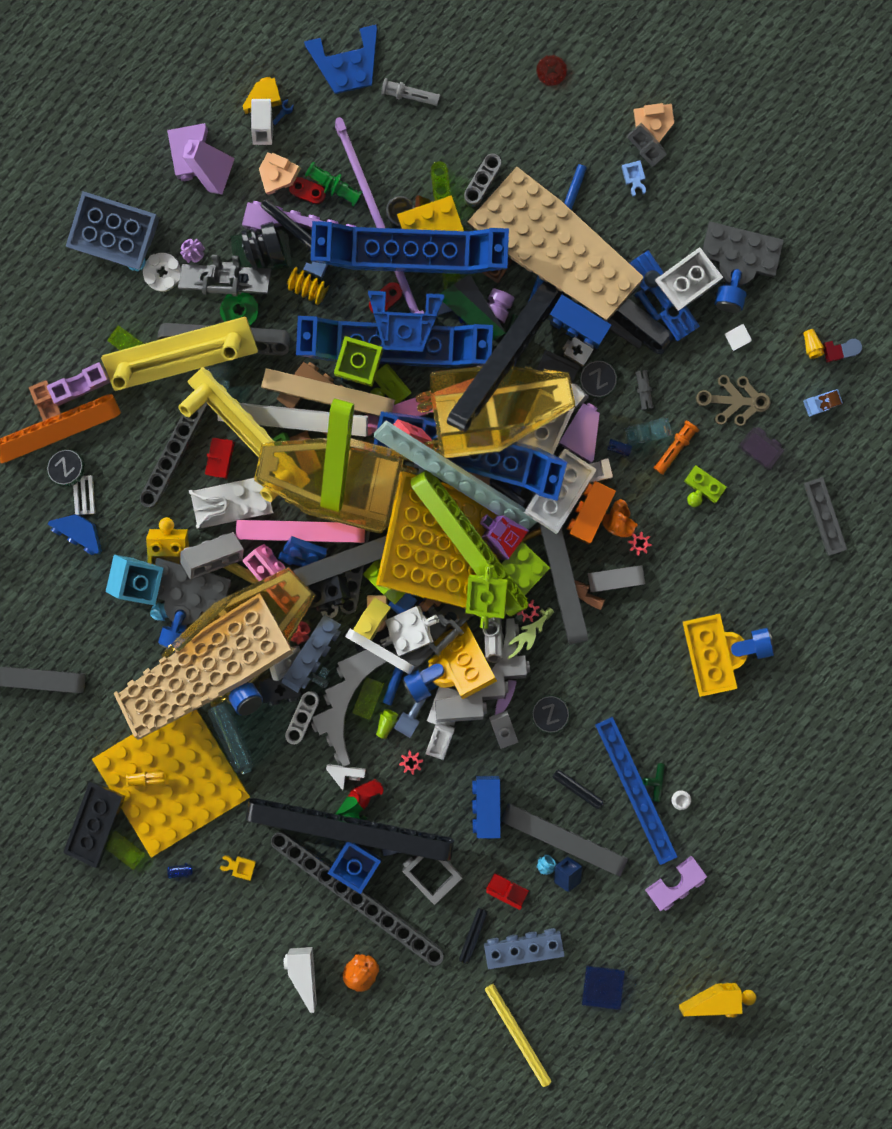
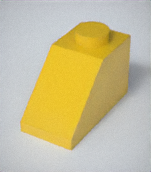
(264, 89)

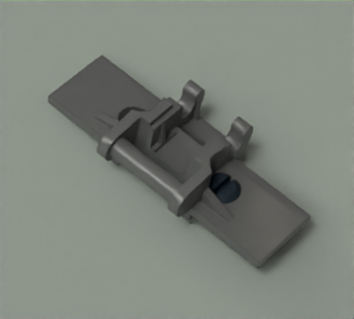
(224, 273)
(449, 617)

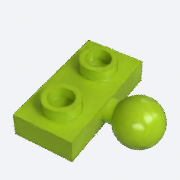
(390, 385)
(704, 485)

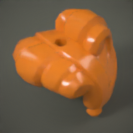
(618, 520)
(360, 972)

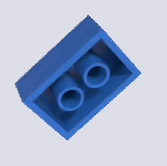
(578, 322)
(486, 806)

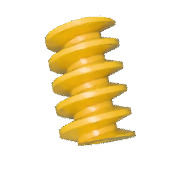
(307, 286)

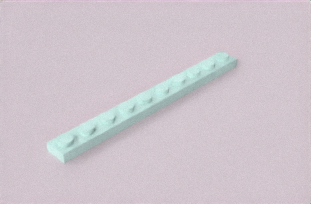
(452, 474)

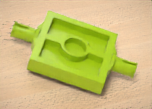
(486, 596)

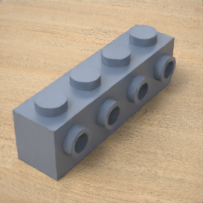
(311, 653)
(524, 949)

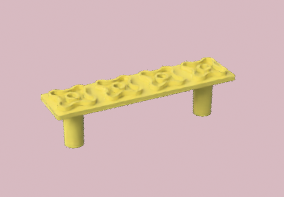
(180, 353)
(230, 411)

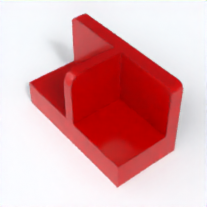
(219, 458)
(506, 891)

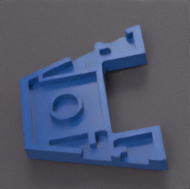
(348, 69)
(404, 330)

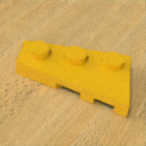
(432, 216)

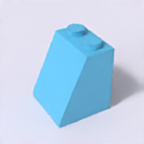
(134, 580)

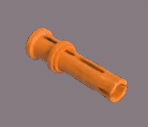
(681, 438)

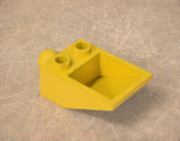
(166, 542)
(718, 1000)

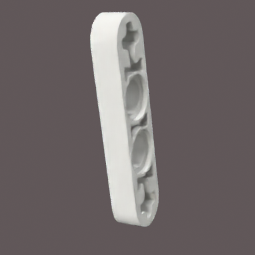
(379, 651)

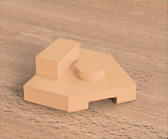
(656, 118)
(277, 172)

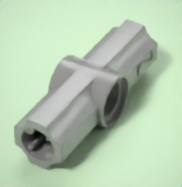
(494, 642)

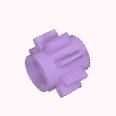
(192, 250)

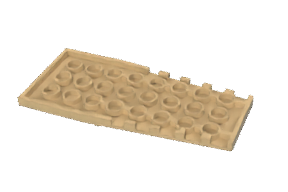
(557, 245)
(206, 668)

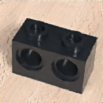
(327, 589)

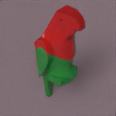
(359, 798)

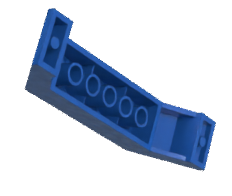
(409, 249)
(444, 348)
(516, 464)

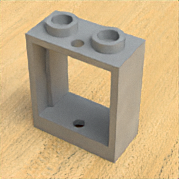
(443, 889)

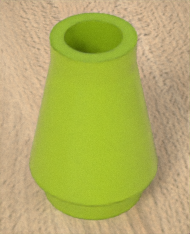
(386, 723)

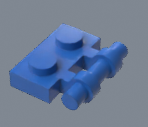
(302, 549)

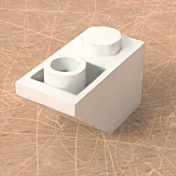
(261, 122)

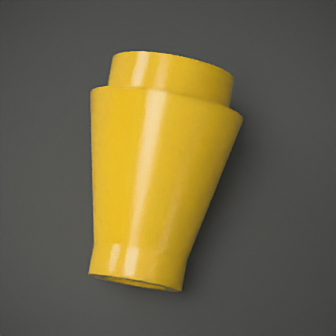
(813, 345)

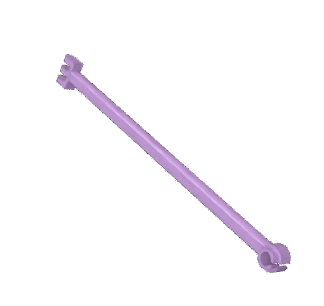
(341, 130)

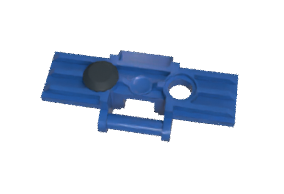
(650, 270)

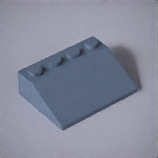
(112, 230)

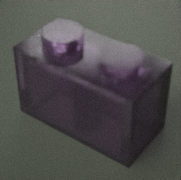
(761, 447)

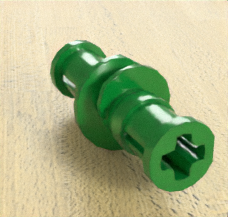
(333, 183)

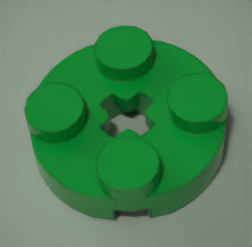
(245, 301)

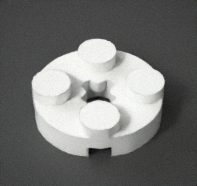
(155, 263)

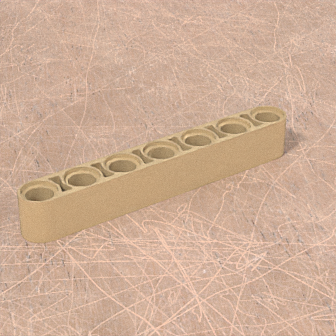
(325, 392)

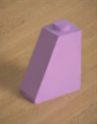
(178, 139)
(208, 164)
(582, 433)

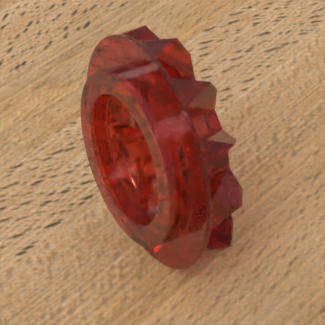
(552, 78)

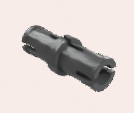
(644, 390)

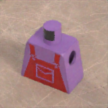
(502, 535)

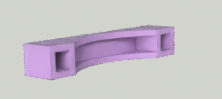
(256, 216)

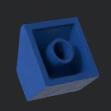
(354, 866)

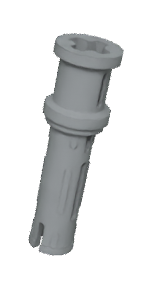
(400, 90)

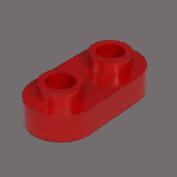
(307, 190)
(390, 300)

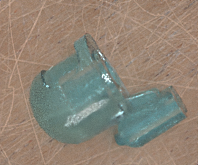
(220, 372)

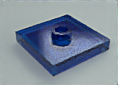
(603, 987)

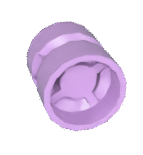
(499, 303)

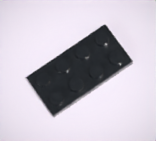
(94, 824)

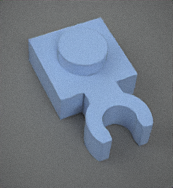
(633, 174)

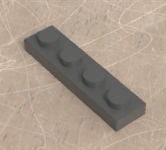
(825, 516)

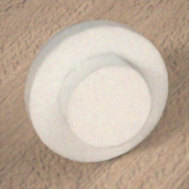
(681, 800)

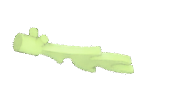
(529, 636)

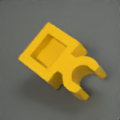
(241, 867)

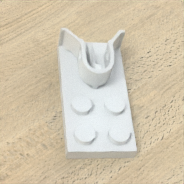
(229, 503)
(552, 512)

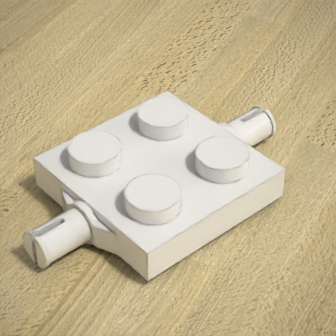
(409, 631)

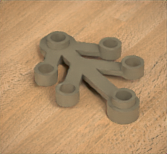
(736, 400)

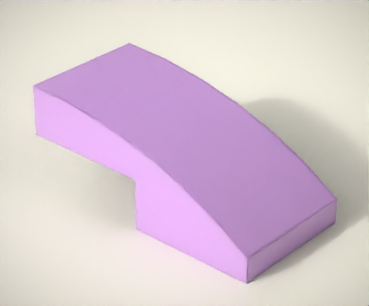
(503, 703)

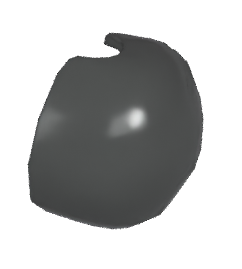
(397, 205)

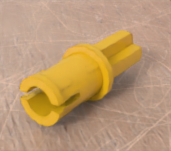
(145, 778)

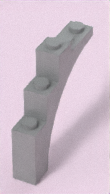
(473, 707)
(332, 720)

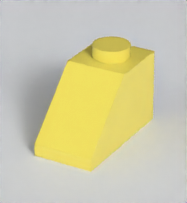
(372, 619)

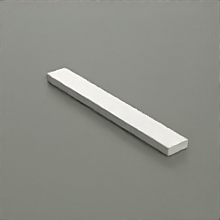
(299, 418)

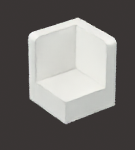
(603, 471)

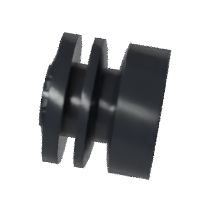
(262, 245)

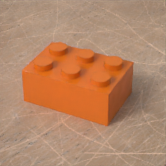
(590, 512)

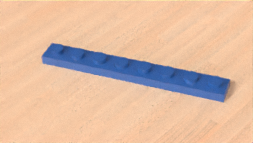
(636, 790)

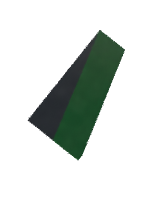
(470, 305)

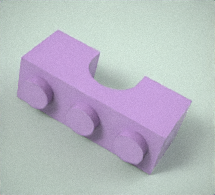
(71, 388)
(691, 876)

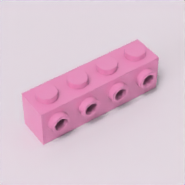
(263, 562)

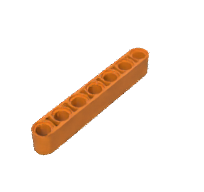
(58, 427)

